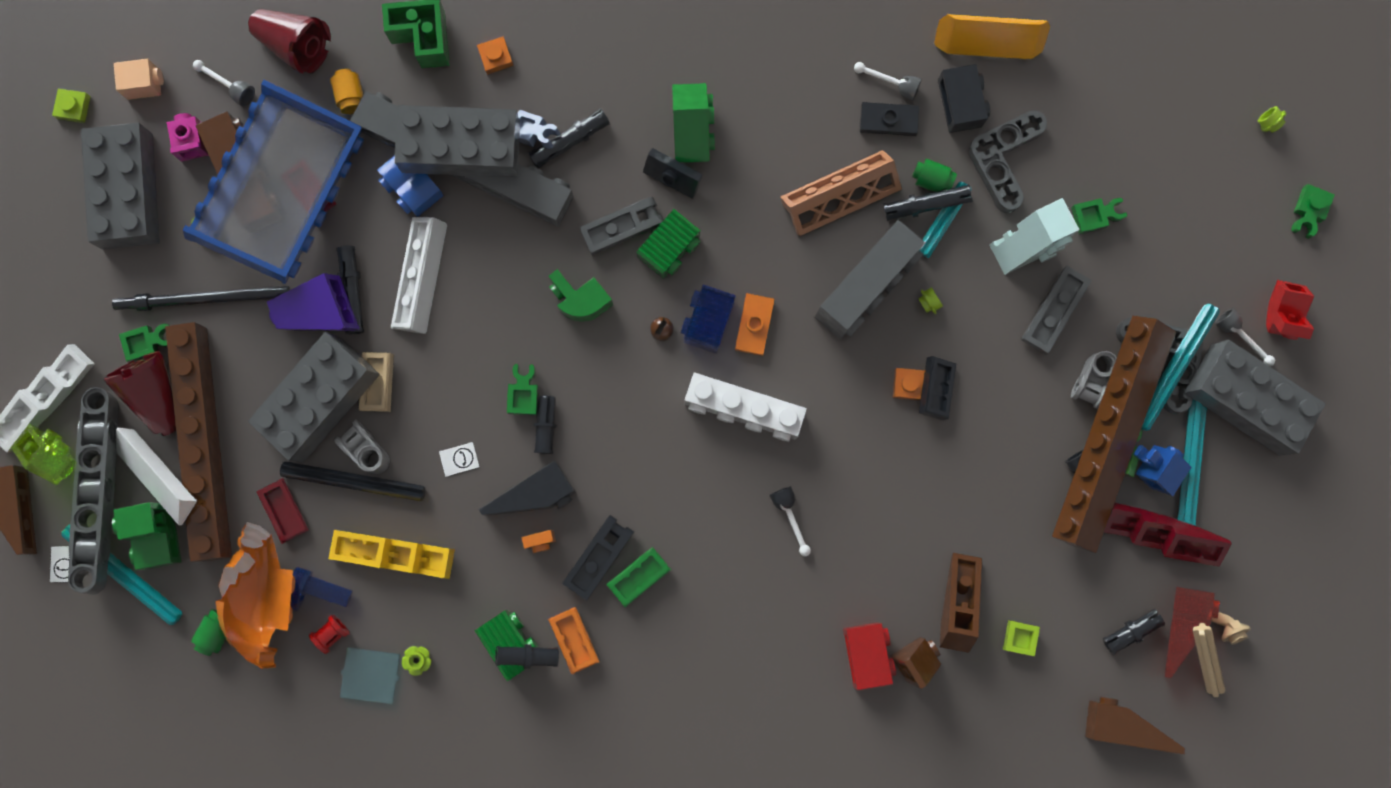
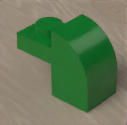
(582, 304)

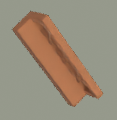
(839, 183)

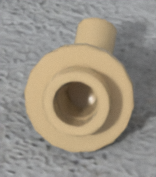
(1234, 630)

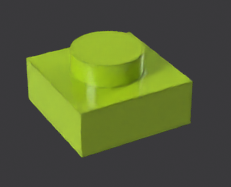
(71, 105)
(1021, 638)

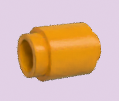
(346, 90)

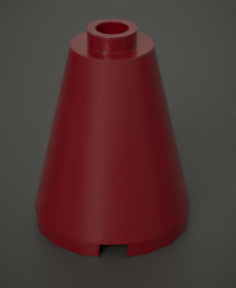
(292, 37)
(146, 391)

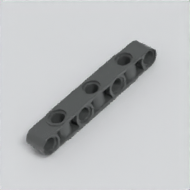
(93, 492)

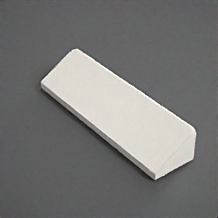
(419, 275)
(154, 474)

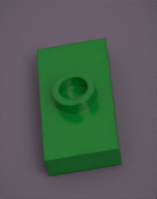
(638, 577)

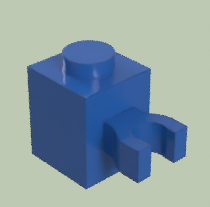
(1162, 468)

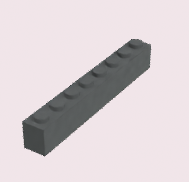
(527, 191)

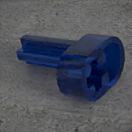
(307, 584)

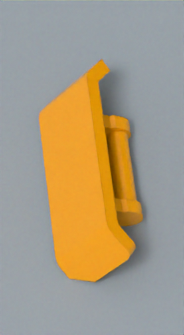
(991, 36)

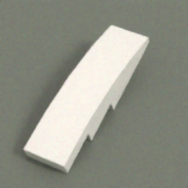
(43, 394)

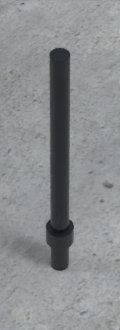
(145, 301)

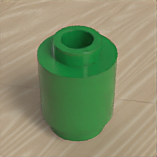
(933, 176)
(209, 635)

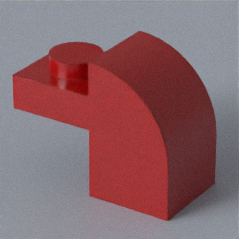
(1289, 310)

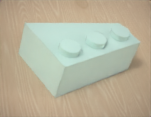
(1037, 237)

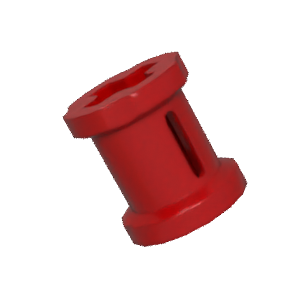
(328, 634)

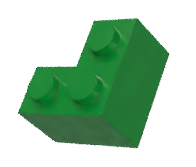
(419, 23)
(692, 115)
(151, 535)

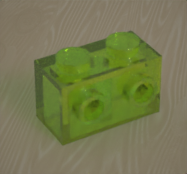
(44, 454)

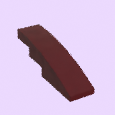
(1170, 535)

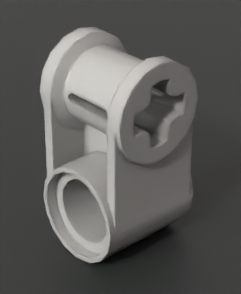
(1091, 382)
(359, 445)

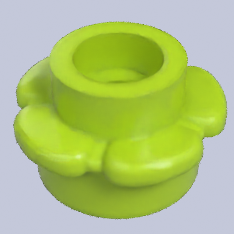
(1272, 119)
(930, 300)
(424, 660)

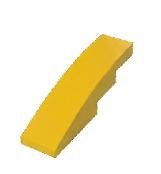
(391, 554)

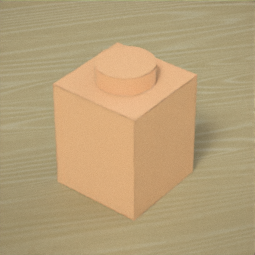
(138, 79)

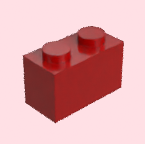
(869, 655)

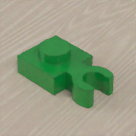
(1313, 207)
(1094, 215)
(142, 341)
(522, 397)

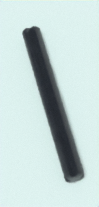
(352, 481)

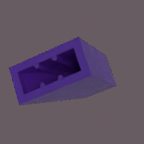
(314, 306)

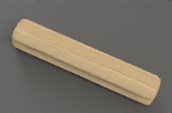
(1209, 659)

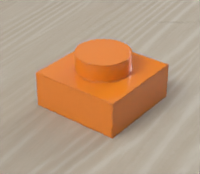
(495, 55)
(908, 383)
(539, 541)

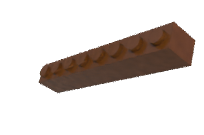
(1114, 433)
(198, 441)

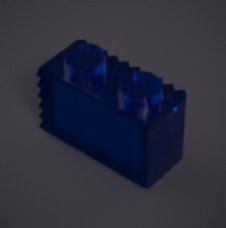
(708, 319)

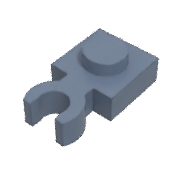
(535, 128)

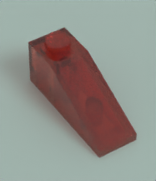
(1188, 611)

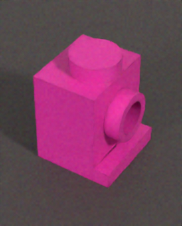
(187, 146)

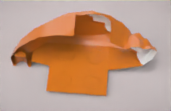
(255, 597)

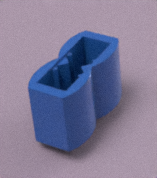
(415, 190)

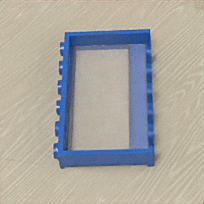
(275, 183)

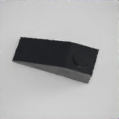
(539, 491)

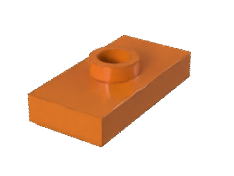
(754, 324)
(574, 640)

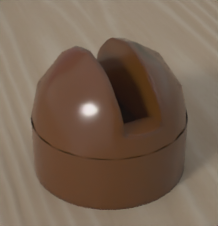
(667, 331)

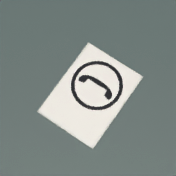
(459, 459)
(59, 564)

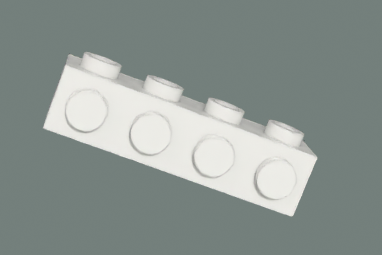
(744, 406)

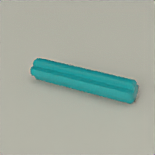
(940, 226)

